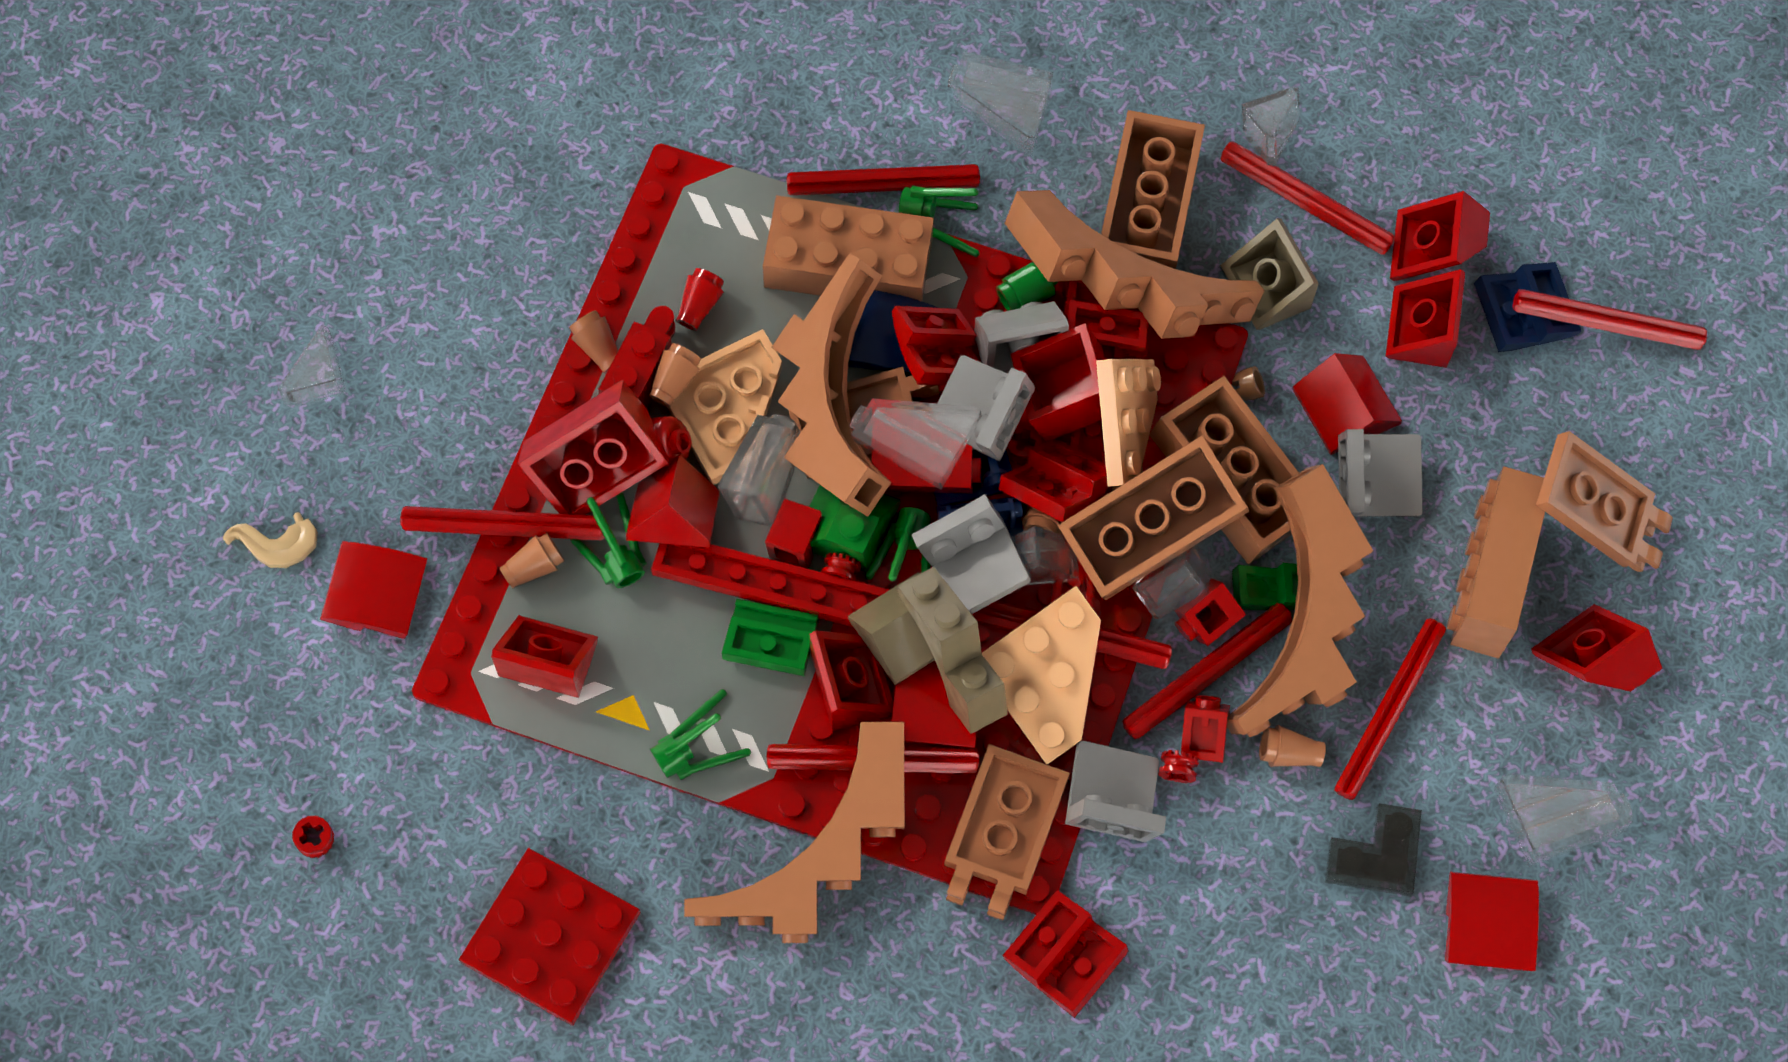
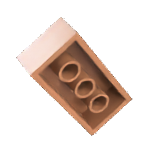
(1153, 185)
(815, 237)
(1246, 455)
(1153, 518)
(1498, 563)

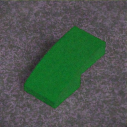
(1264, 586)

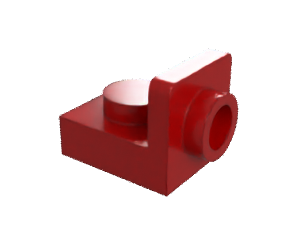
(1205, 728)

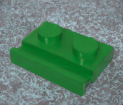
(769, 637)

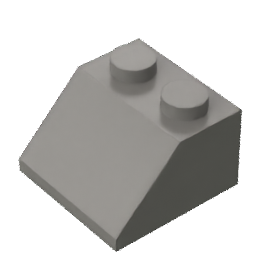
(1009, 331)

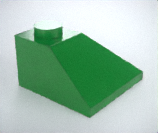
(850, 531)

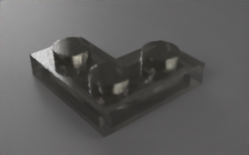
(1385, 864)

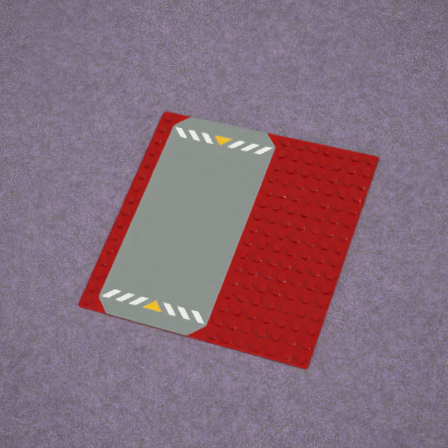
(665, 637)

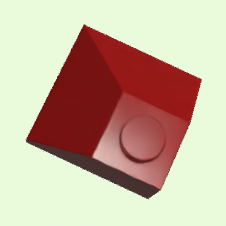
(1438, 235)
(1602, 650)

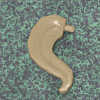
(282, 552)

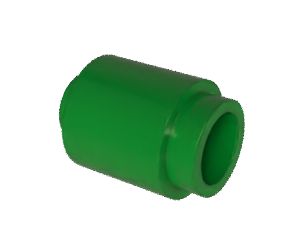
(1024, 287)

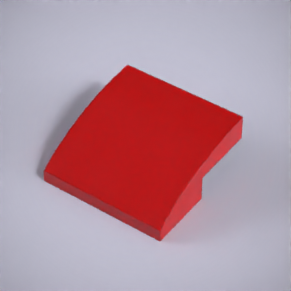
(1111, 327)
(932, 341)
(1057, 480)
(373, 589)
(926, 713)
(1492, 921)
(1065, 953)

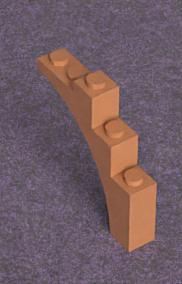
(1121, 279)
(819, 389)
(1327, 549)
(791, 894)

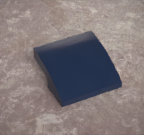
(1515, 329)
(875, 336)

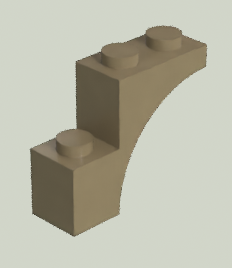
(954, 640)

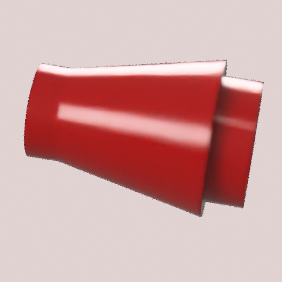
(699, 297)

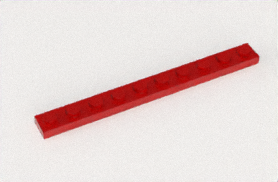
(785, 585)

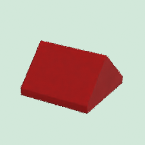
(1426, 319)
(1345, 396)
(674, 507)
(544, 655)
(849, 679)

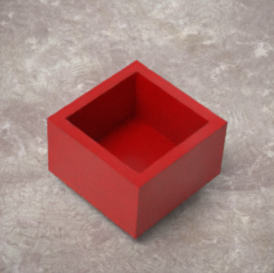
(1064, 381)

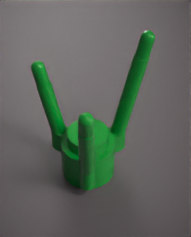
(923, 202)
(908, 522)
(621, 564)
(673, 750)

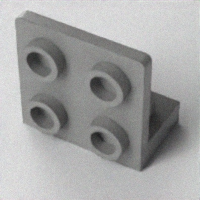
(997, 395)
(1380, 473)
(974, 554)
(1114, 792)

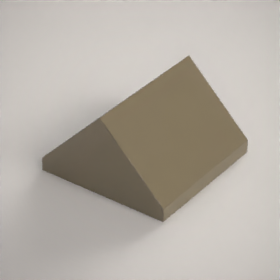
(1279, 269)
(892, 635)

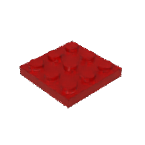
(550, 936)

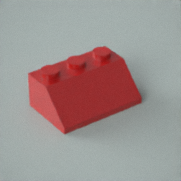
(594, 451)

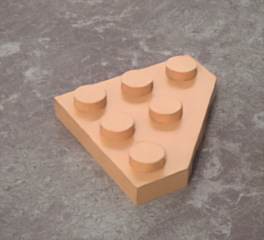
(726, 399)
(1127, 412)
(1049, 672)

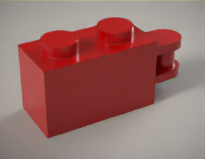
(641, 354)

